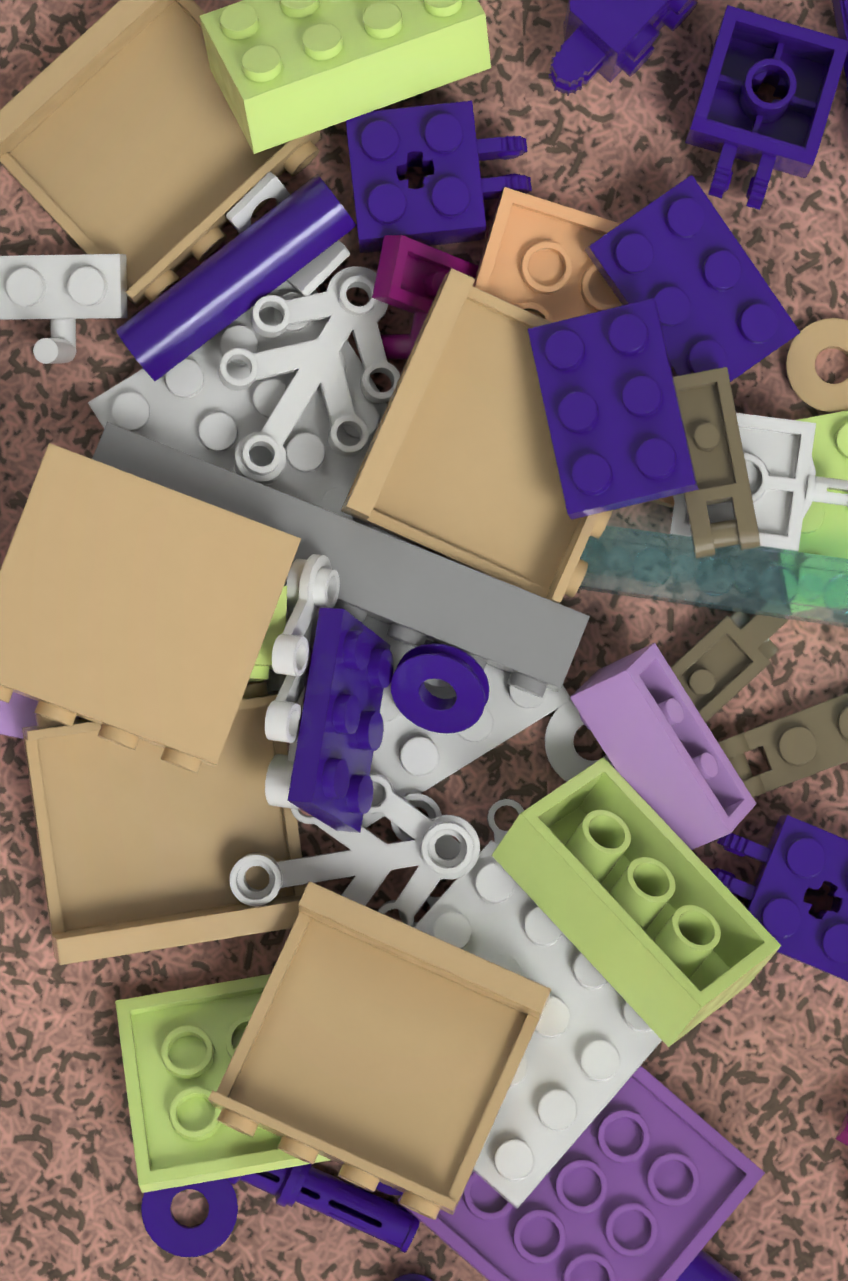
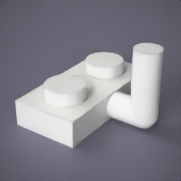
(62, 291)

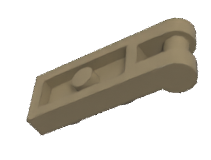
(717, 463)
(793, 746)

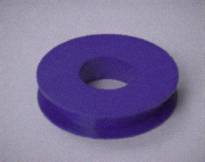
(451, 666)
(191, 1240)

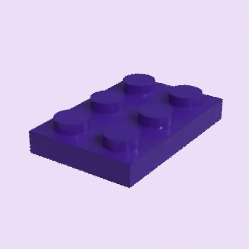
(704, 284)
(612, 409)
(340, 721)

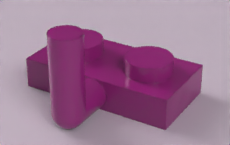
(409, 280)

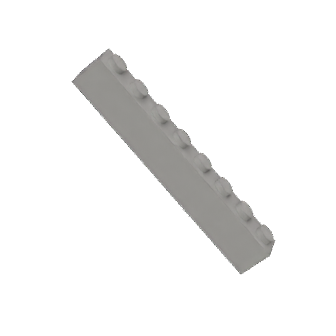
(379, 574)

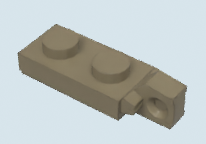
(726, 660)

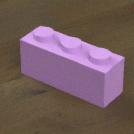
(663, 746)

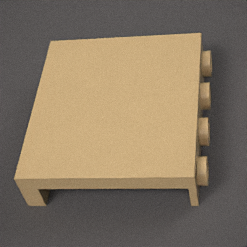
(138, 143)
(470, 451)
(136, 607)
(147, 849)
(380, 1051)

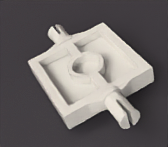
(779, 480)

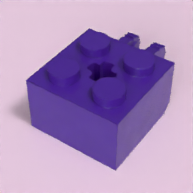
(611, 38)
(741, 126)
(445, 145)
(795, 861)

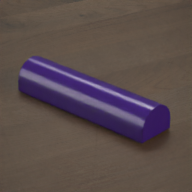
(235, 277)

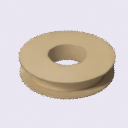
(800, 364)

